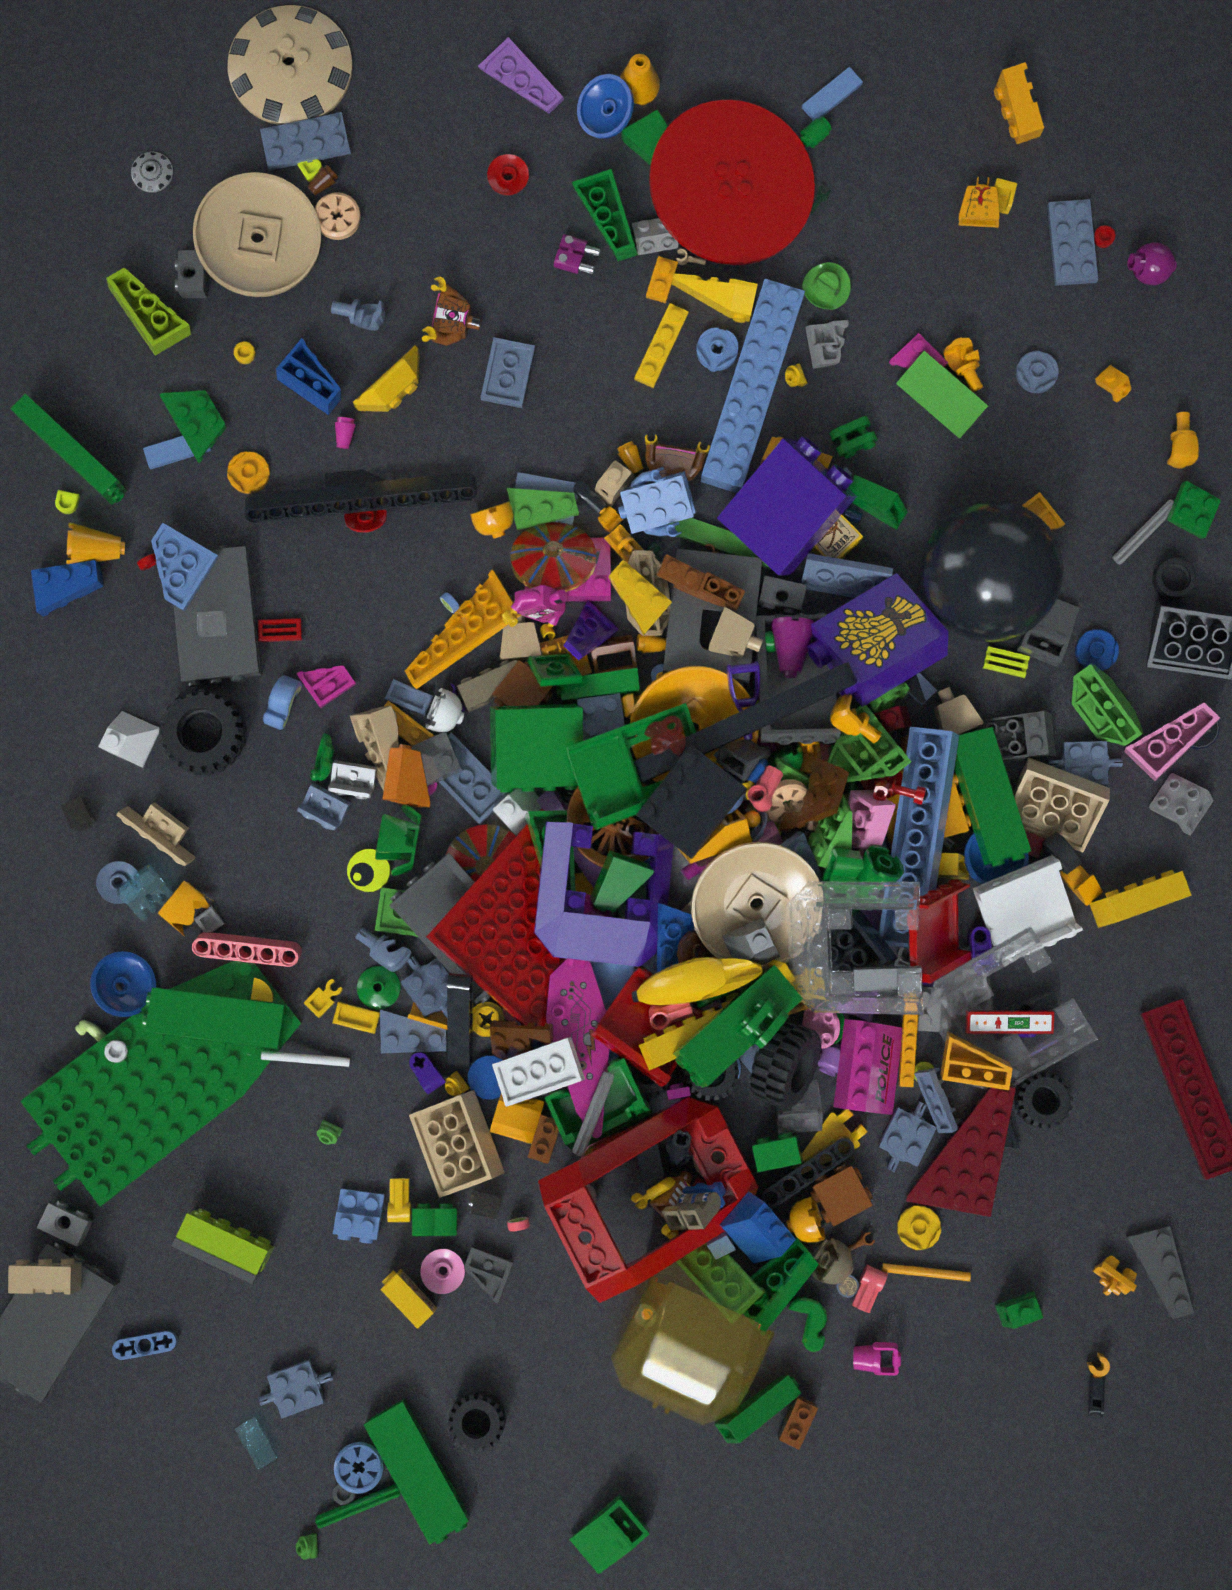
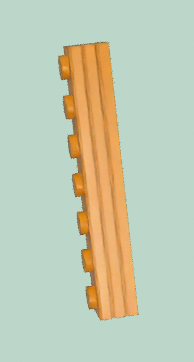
(908, 1050)

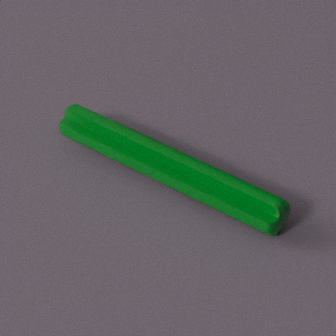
(357, 1506)

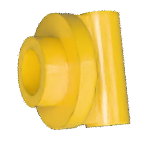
(795, 376)
(455, 1085)

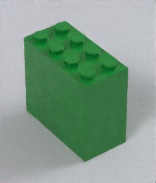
(532, 746)

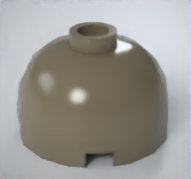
(834, 1262)

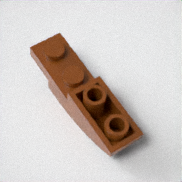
(700, 584)

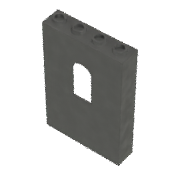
(686, 612)

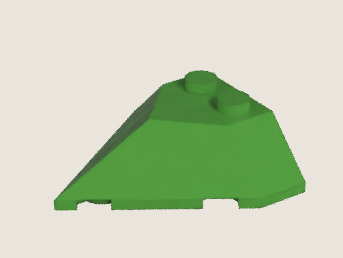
(868, 759)

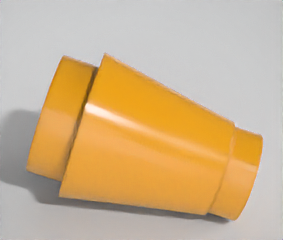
(631, 457)
(650, 644)

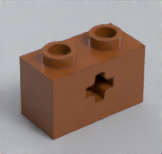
(544, 1139)
(797, 1422)

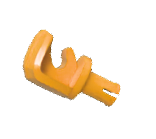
(964, 361)
(1185, 443)
(851, 723)

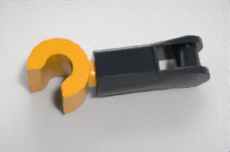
(608, 517)
(1097, 1385)

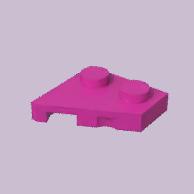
(913, 350)
(326, 683)

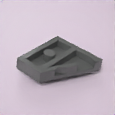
(488, 1271)

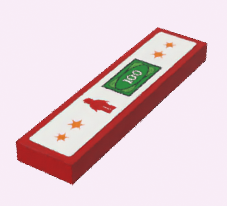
(1009, 1022)

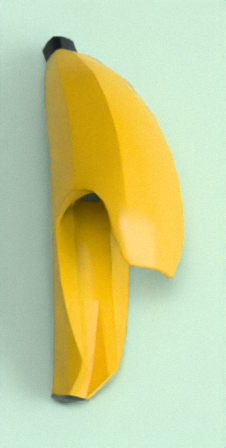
(696, 980)

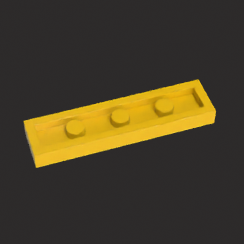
(661, 345)

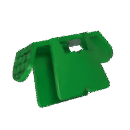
(396, 841)

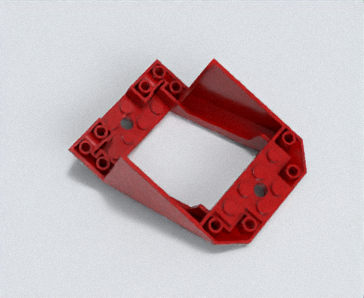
(575, 1211)

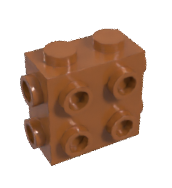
(521, 688)
(841, 1194)

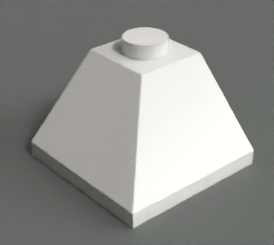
(130, 738)
(514, 808)

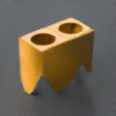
(181, 905)

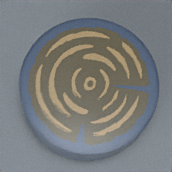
(848, 1287)

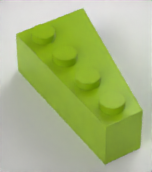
(150, 316)

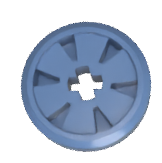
(356, 1453)

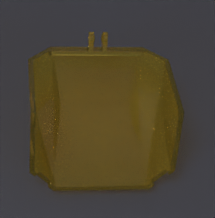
(688, 1352)

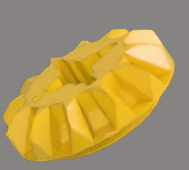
(485, 1008)

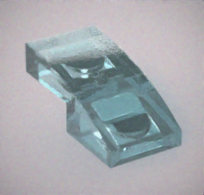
(257, 1443)

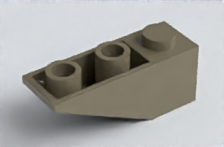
(479, 690)

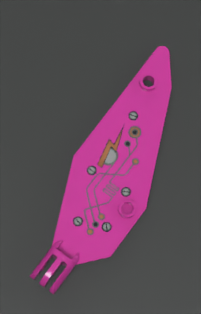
(574, 1011)

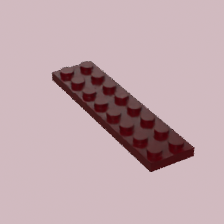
(1191, 1086)

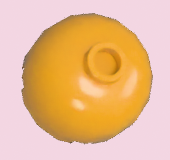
(493, 520)
(806, 1221)

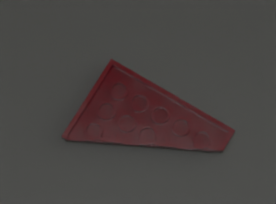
(969, 1165)

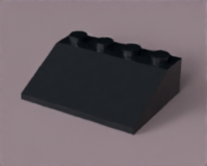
(1191, 639)
(691, 801)
(859, 946)

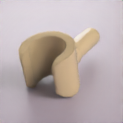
(687, 258)

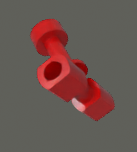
(885, 785)

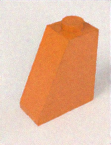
(406, 778)

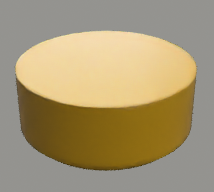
(244, 352)

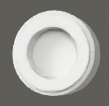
(116, 1051)

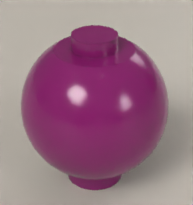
(1152, 263)

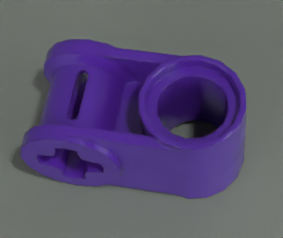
(979, 947)
(429, 1075)

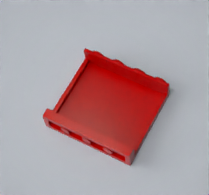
(937, 940)
(628, 1023)

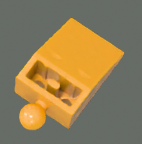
(729, 833)

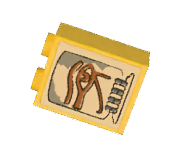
(838, 540)
(408, 1297)

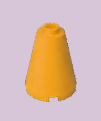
(641, 79)
(90, 544)

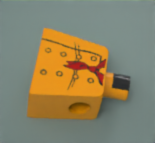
(980, 205)

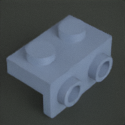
(324, 807)

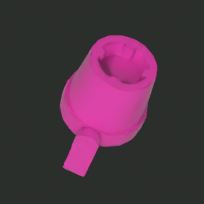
(869, 1358)

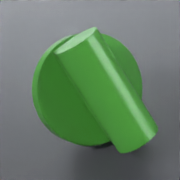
(328, 1132)
(307, 1546)

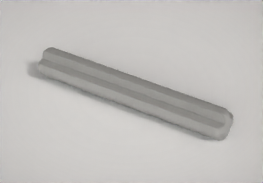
(1143, 533)
(593, 1114)

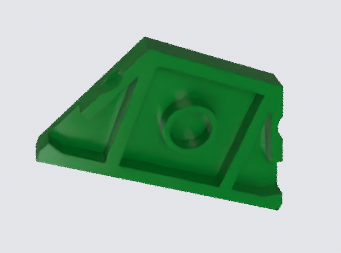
(195, 419)

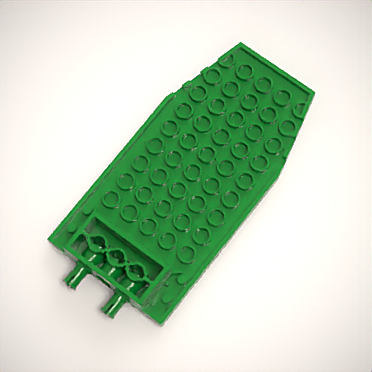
(132, 1113)

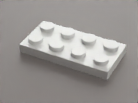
(538, 1071)

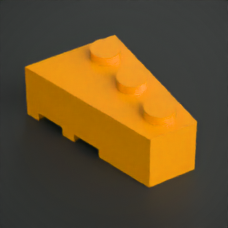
(973, 1065)

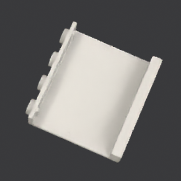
(1027, 898)

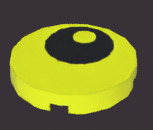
(367, 872)

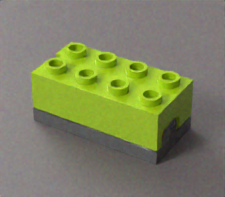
(223, 1245)

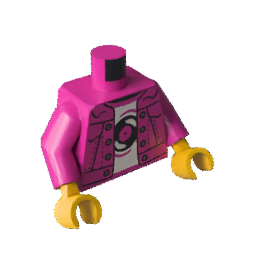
(538, 604)

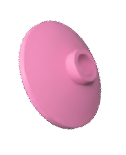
(434, 1279)

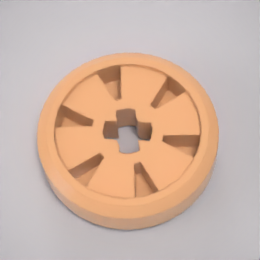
(349, 211)
(785, 791)

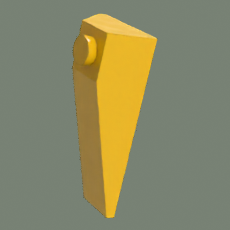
(731, 298)

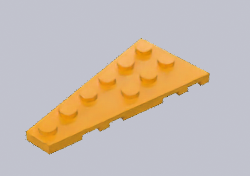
(464, 631)

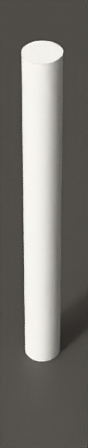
(305, 1058)

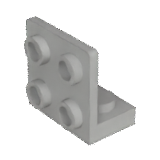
(1182, 802)

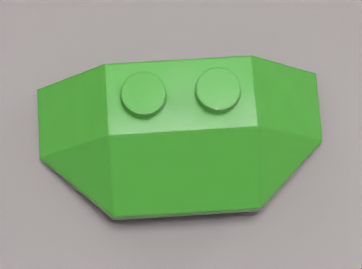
(1104, 707)

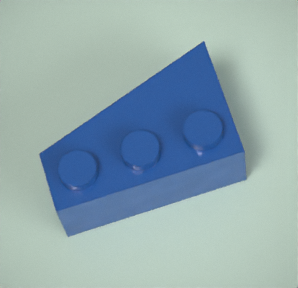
(308, 378)
(64, 583)

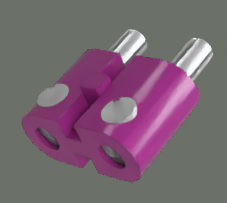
(571, 254)

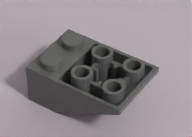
(1051, 636)
(1023, 735)

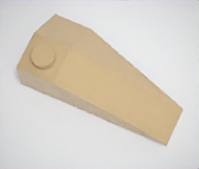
(379, 733)

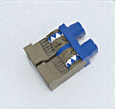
(696, 1205)

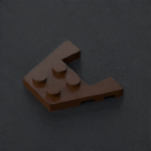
(822, 795)
(511, 1039)

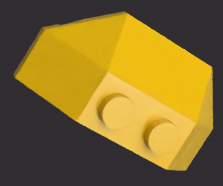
(392, 385)

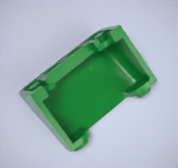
(622, 1107)

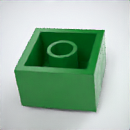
(778, 1152)

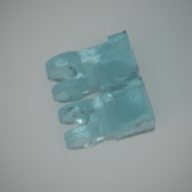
(147, 882)

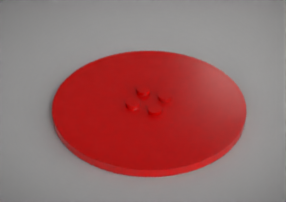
(731, 182)

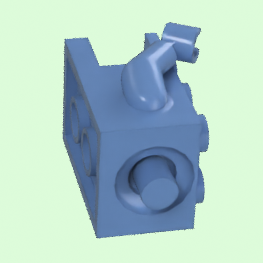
(657, 501)

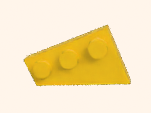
(640, 596)

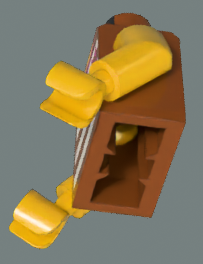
(664, 1194)

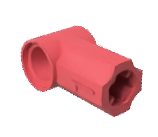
(765, 788)
(671, 1014)
(871, 1282)

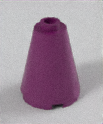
(791, 644)

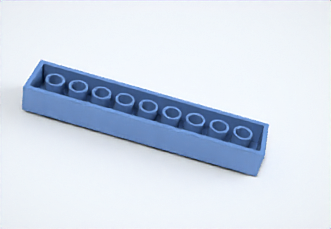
(752, 386)
(922, 827)

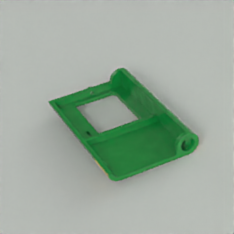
(608, 773)

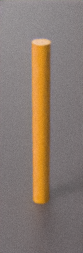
(926, 1272)

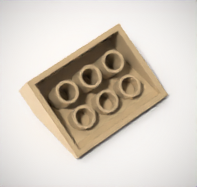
(1059, 803)
(456, 1144)

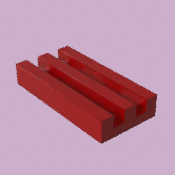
(298, 621)

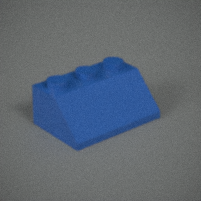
(757, 1230)

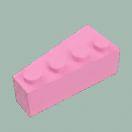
(1166, 745)
(869, 819)

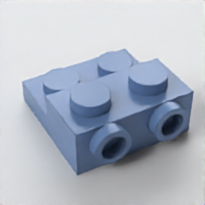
(358, 1215)

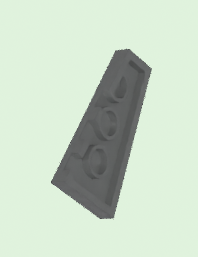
(1162, 1265)

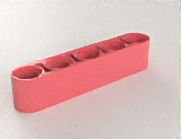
(237, 953)

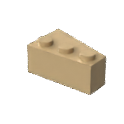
(44, 1276)

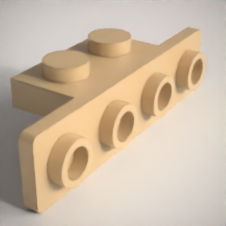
(160, 829)

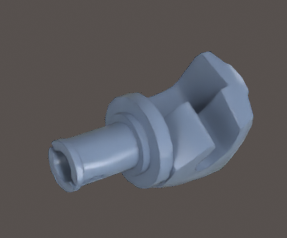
(363, 316)
(379, 950)

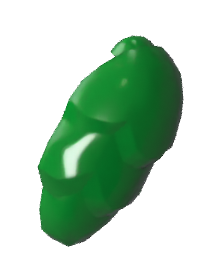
(323, 759)

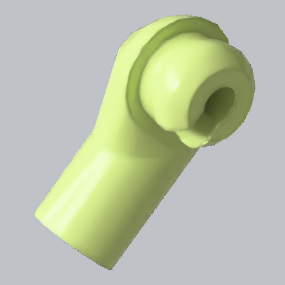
(91, 1028)

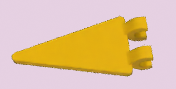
(831, 1129)

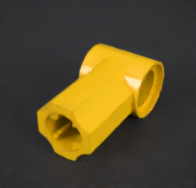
(399, 1206)

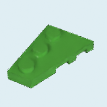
(540, 506)

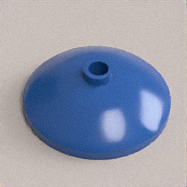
(596, 104)
(985, 873)
(131, 973)

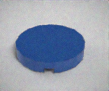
(1097, 648)
(483, 1078)

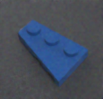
(671, 928)

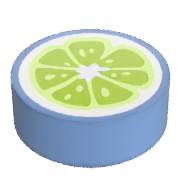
(449, 602)

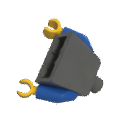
(743, 760)

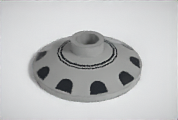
(156, 179)

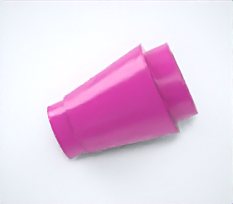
(344, 432)

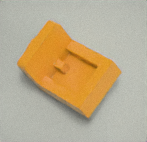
(1114, 382)

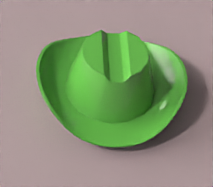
(827, 286)

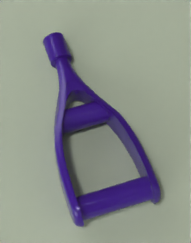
(741, 703)

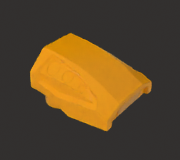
(517, 1120)

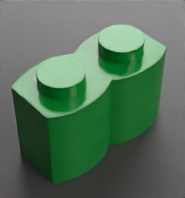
(843, 866)
(434, 1221)

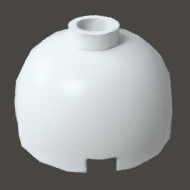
(445, 712)

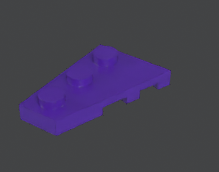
(589, 631)

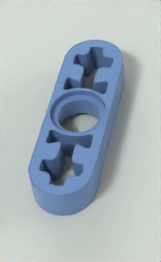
(139, 1353)

